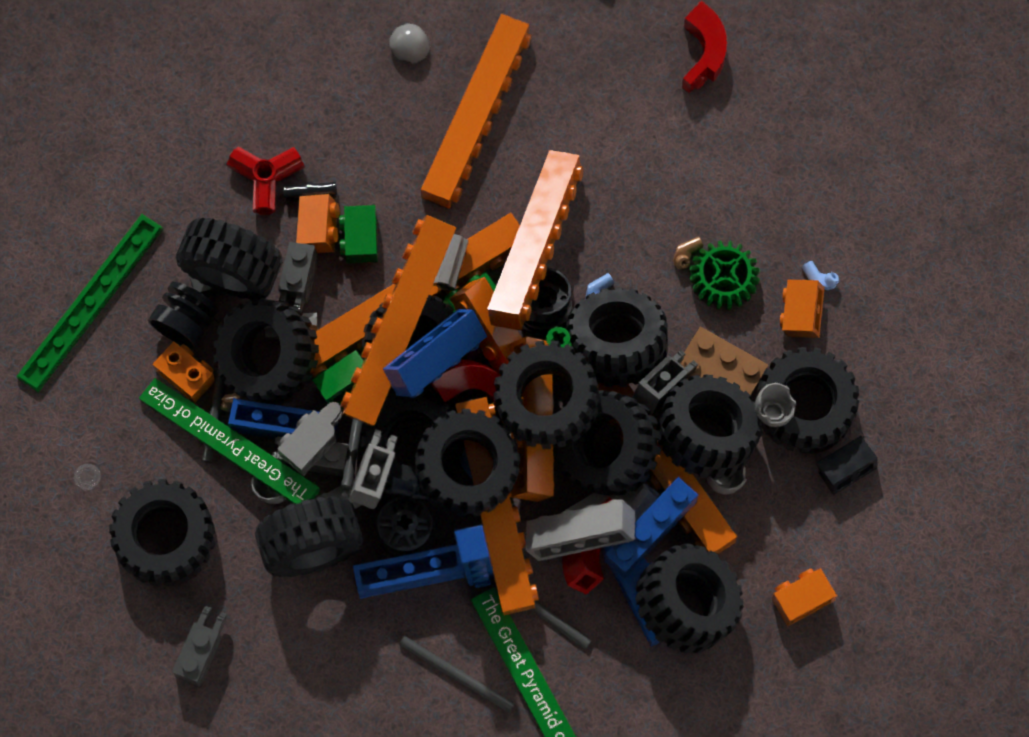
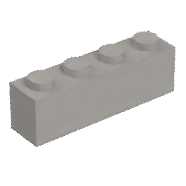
(580, 530)

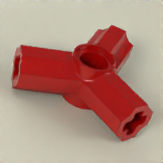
(265, 188)

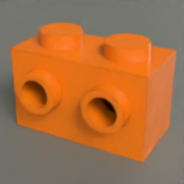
(318, 222)
(802, 308)
(184, 371)
(803, 596)

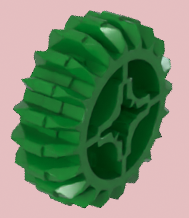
(737, 291)

